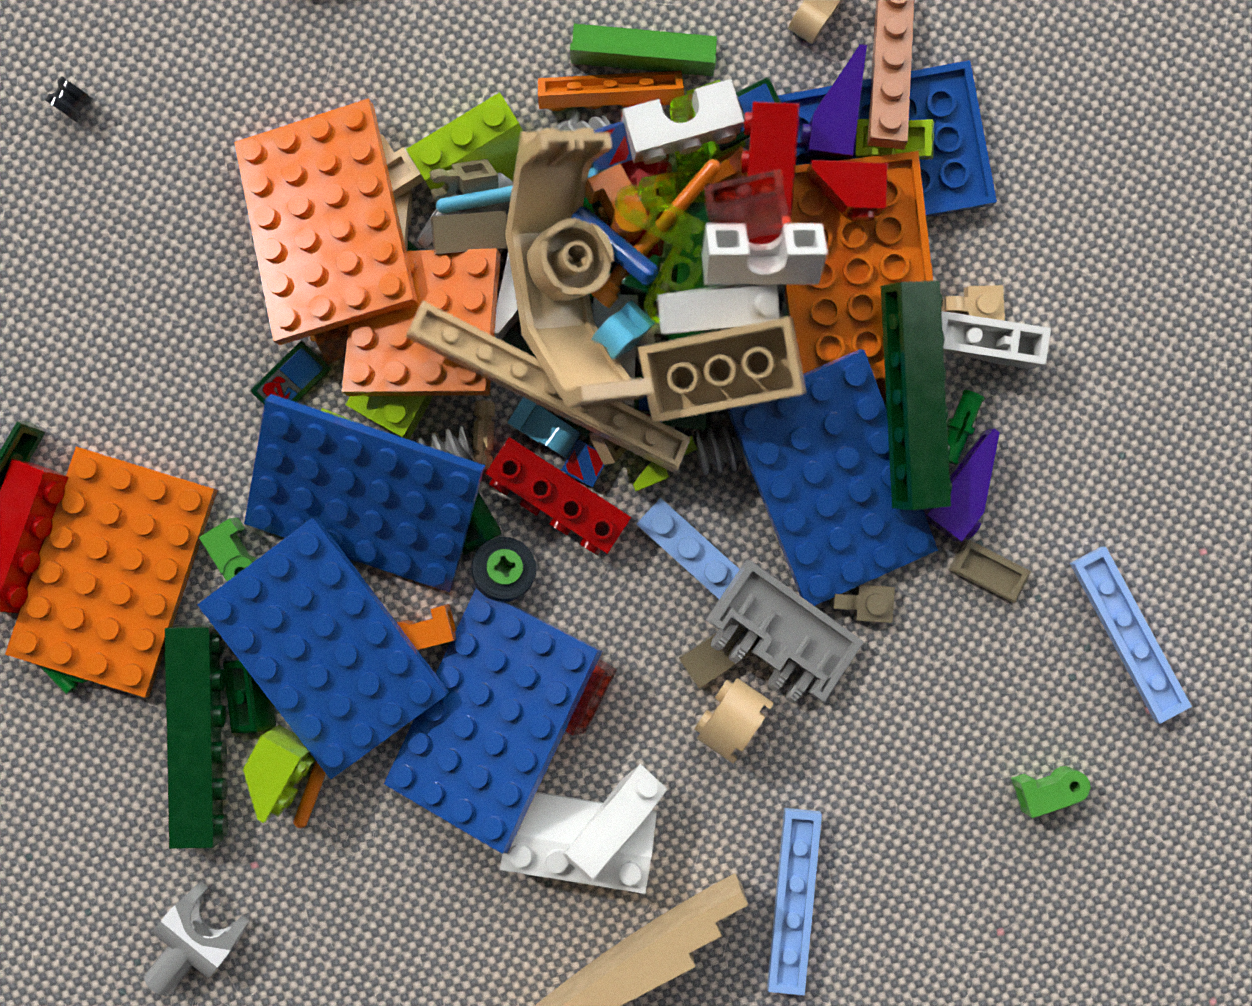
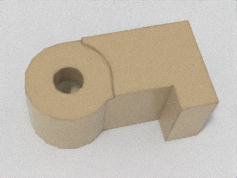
(812, 18)

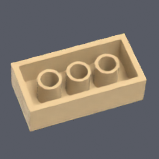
(723, 369)

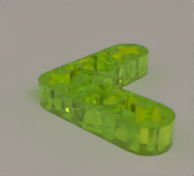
(687, 164)
(678, 237)

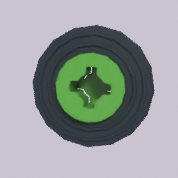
(504, 582)

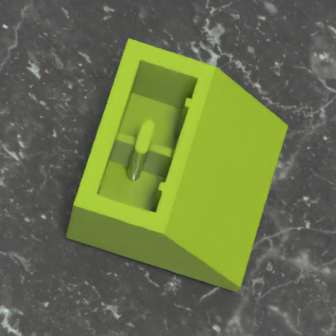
(273, 771)

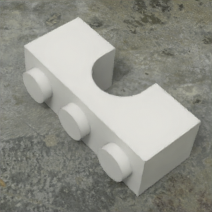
(654, 135)
(790, 259)

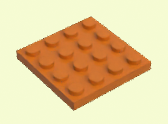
(388, 364)

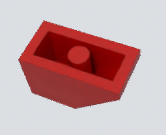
(852, 186)

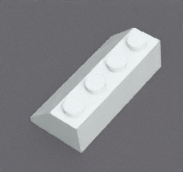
(553, 826)

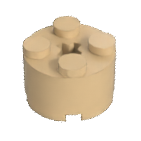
(549, 262)
(733, 720)

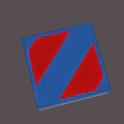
(620, 148)
(584, 463)

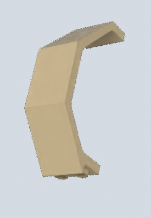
(546, 190)

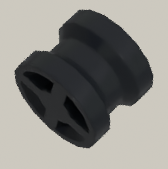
(69, 99)

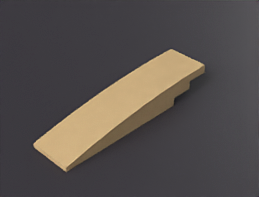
(653, 952)

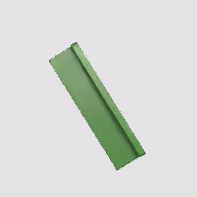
(643, 49)

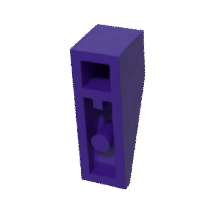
(834, 122)
(969, 490)

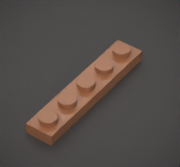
(891, 74)

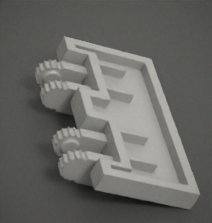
(788, 630)

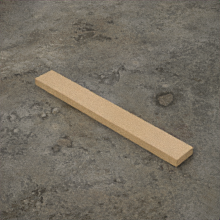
(526, 377)

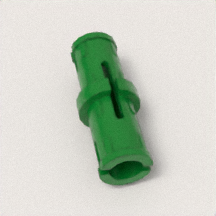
(961, 424)

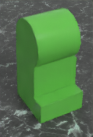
(227, 548)
(1051, 793)

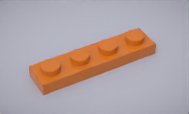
(609, 89)

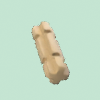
(483, 432)

